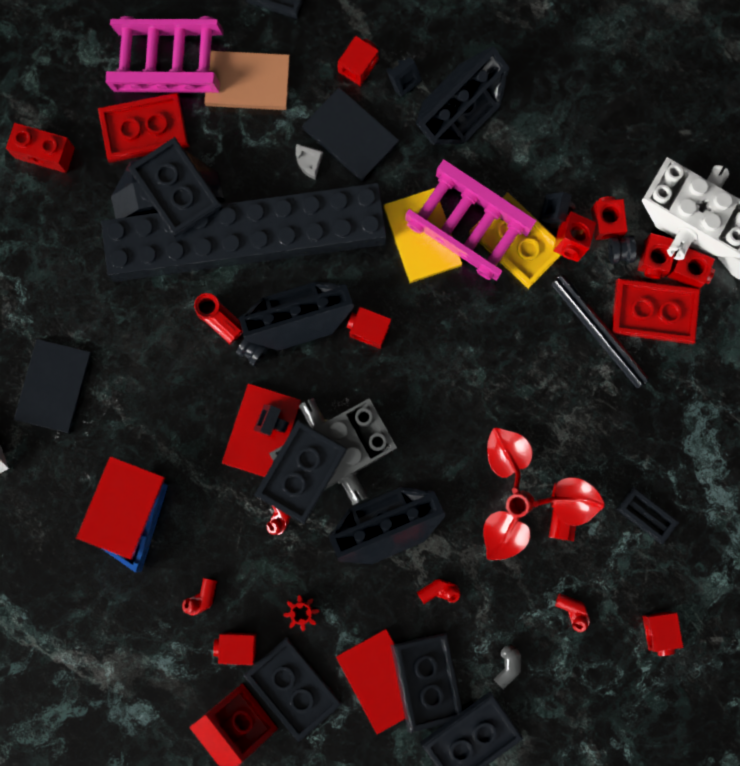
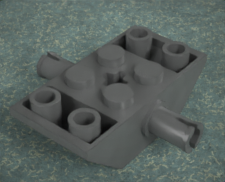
(359, 431)

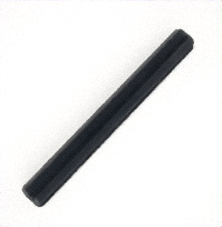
(600, 331)

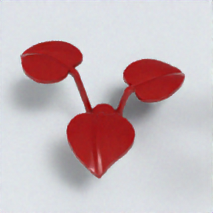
(502, 531)

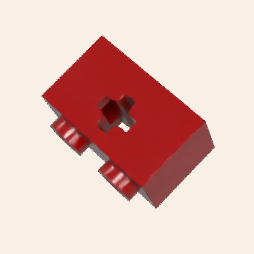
(40, 147)

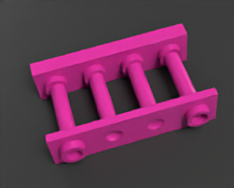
(176, 79)
(472, 193)

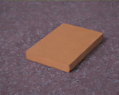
(250, 80)

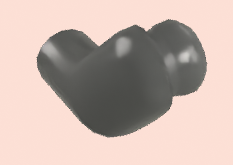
(512, 666)

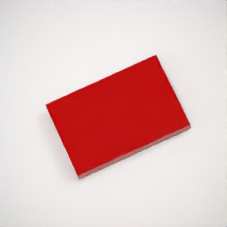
(142, 126)
(655, 311)
(251, 449)
(120, 508)
(374, 680)

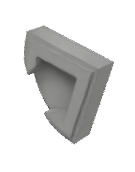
(309, 160)

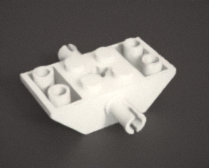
(694, 211)

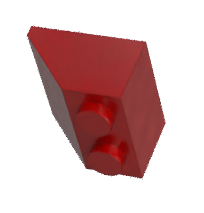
(234, 728)

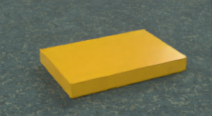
(419, 252)
(527, 255)

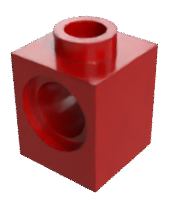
(358, 60)
(604, 229)
(574, 236)
(660, 245)
(681, 273)
(368, 327)
(663, 632)
(235, 648)

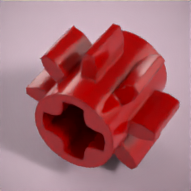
(293, 613)

